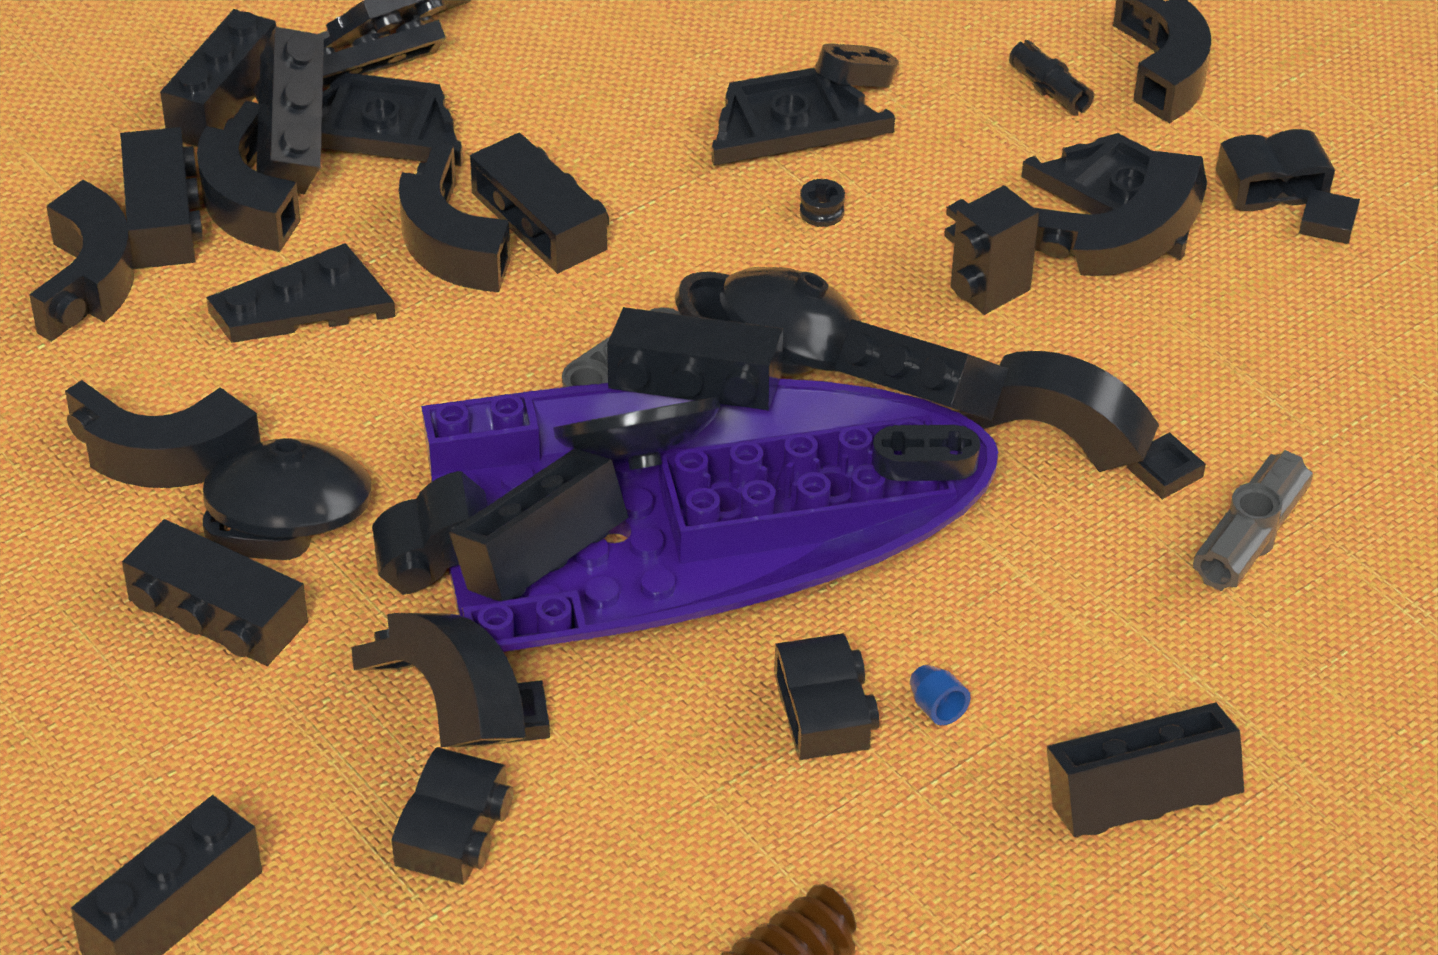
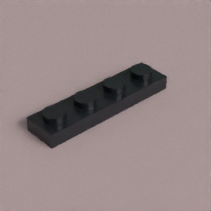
(375, 53)

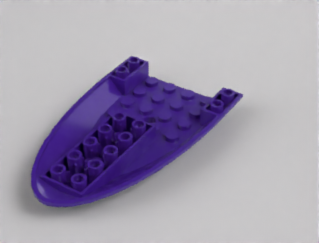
(726, 519)

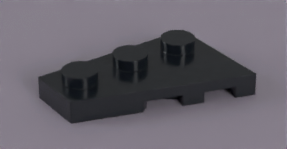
(308, 291)

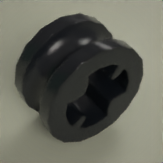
(822, 202)

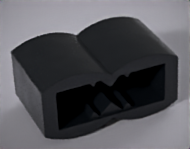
(1273, 169)
(414, 535)
(824, 696)
(451, 816)

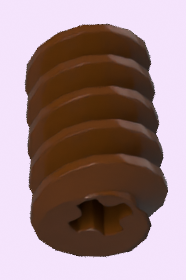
(811, 926)

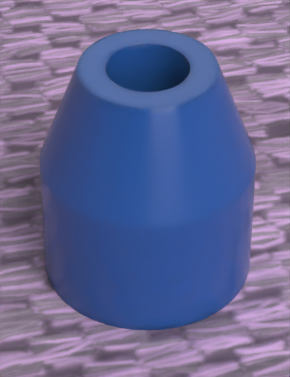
(939, 694)

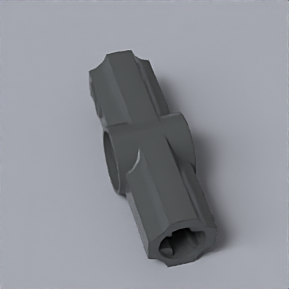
(1252, 520)

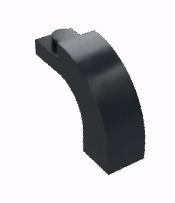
(1177, 71)
(237, 198)
(1135, 231)
(445, 240)
(101, 276)
(1079, 400)
(159, 449)
(465, 669)

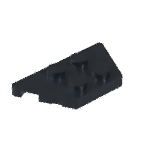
(381, 17)
(792, 114)
(386, 117)
(1096, 176)

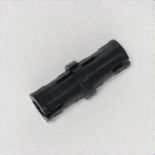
(1051, 77)

